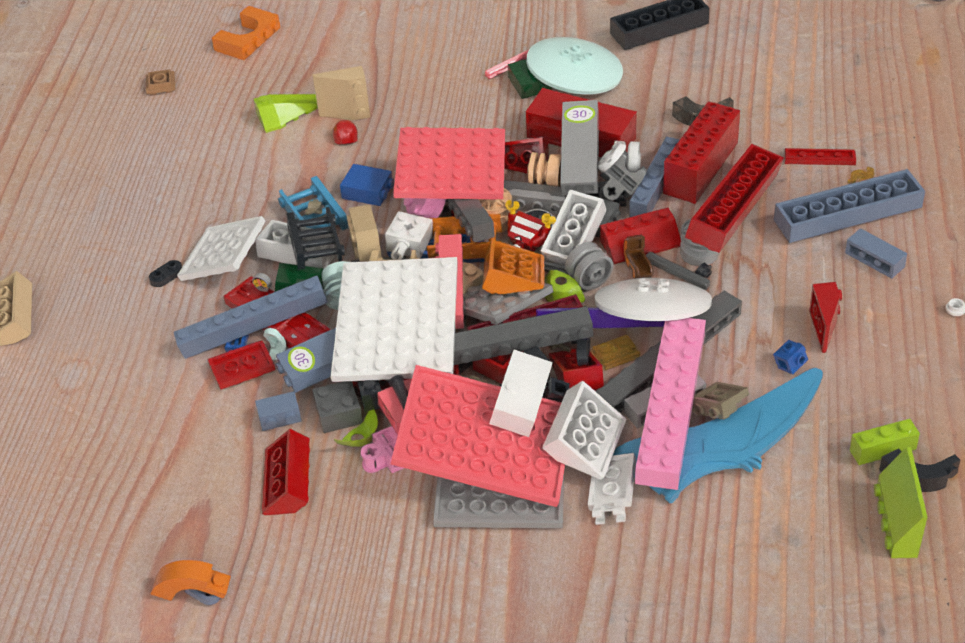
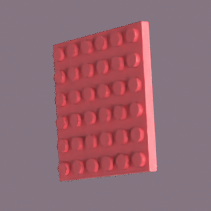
(450, 163)

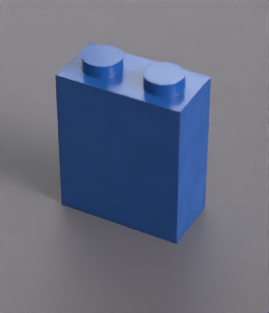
(366, 184)

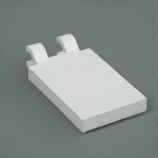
(614, 490)

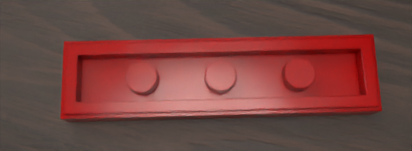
(820, 156)

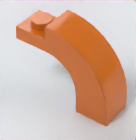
(189, 575)

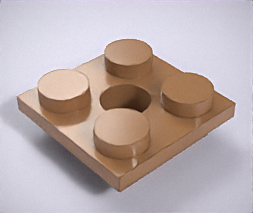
(160, 82)

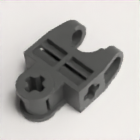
(620, 180)

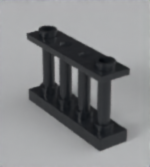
(299, 245)

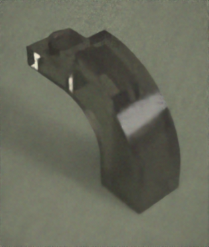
(687, 111)

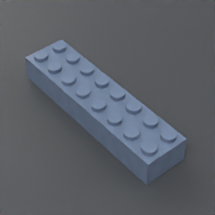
(848, 205)

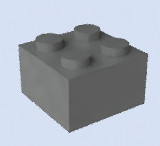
(337, 406)

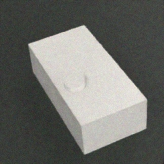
(574, 225)
(276, 245)
(521, 393)

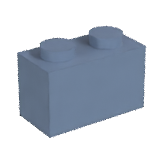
(278, 411)

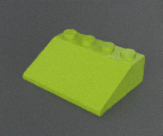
(901, 506)

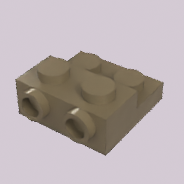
(718, 400)

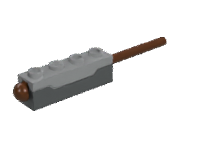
(536, 196)

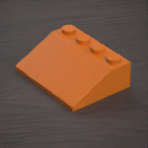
(512, 269)

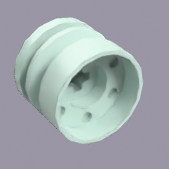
(332, 282)

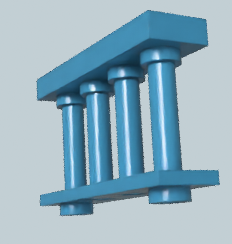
(323, 195)

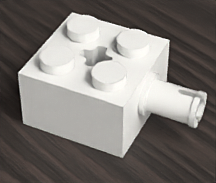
(408, 234)

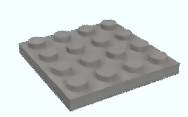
(499, 307)

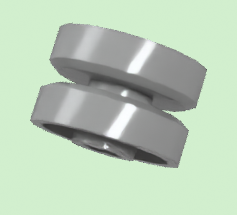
(589, 265)

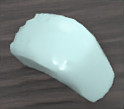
(276, 341)

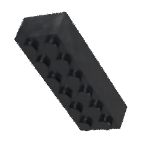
(658, 21)

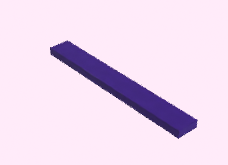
(604, 320)

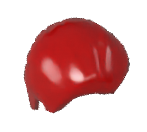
(345, 132)

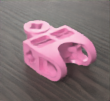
(380, 451)

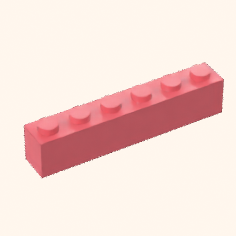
(452, 247)

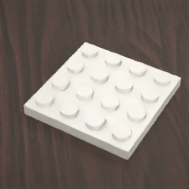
(221, 248)

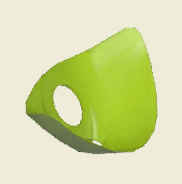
(561, 291)
(366, 429)

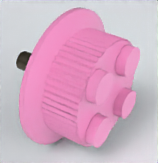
(425, 207)

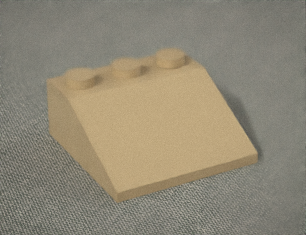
(342, 94)

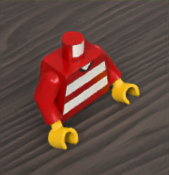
(525, 230)

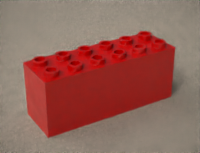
(545, 120)
(701, 152)

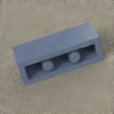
(876, 253)

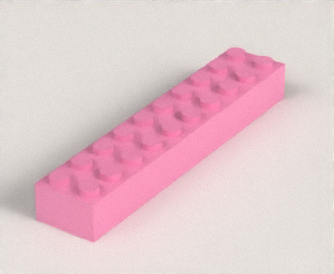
(670, 404)

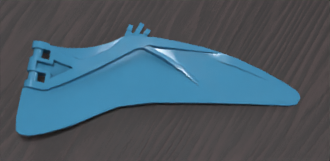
(743, 435)

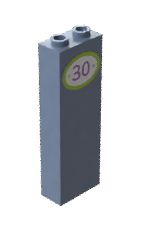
(307, 361)

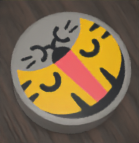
(262, 282)

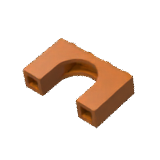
(243, 45)

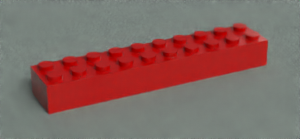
(734, 198)

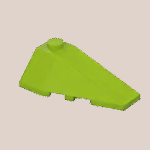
(278, 109)

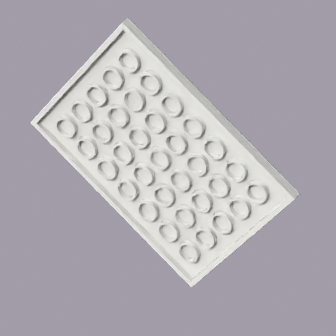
(395, 318)

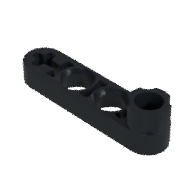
(583, 350)

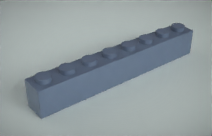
(250, 317)

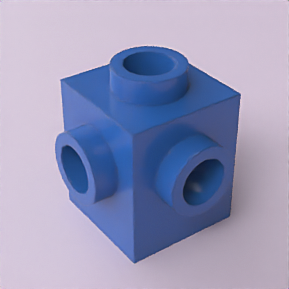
(790, 356)

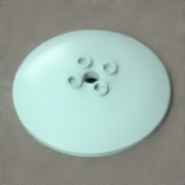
(574, 65)

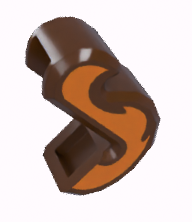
(636, 258)

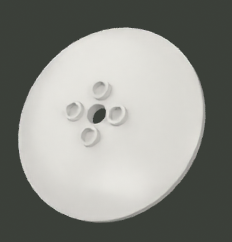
(653, 299)

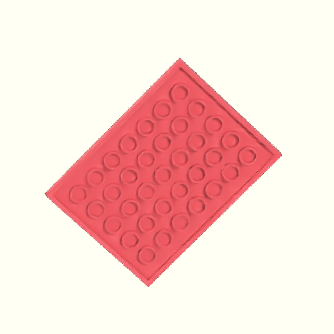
(450, 437)

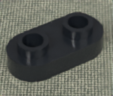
(165, 273)

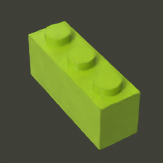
(879, 441)

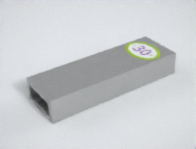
(580, 147)

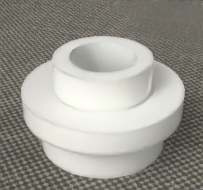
(955, 307)

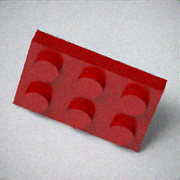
(241, 364)

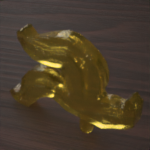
(861, 174)

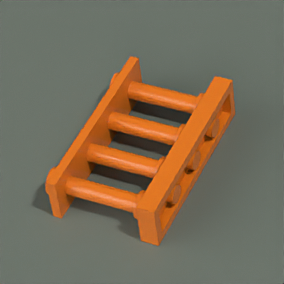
(452, 226)

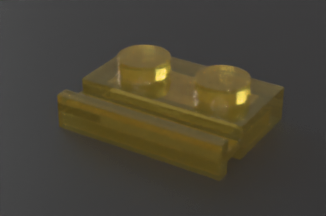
(616, 352)

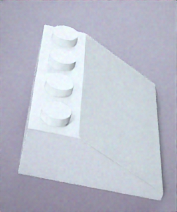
(584, 431)

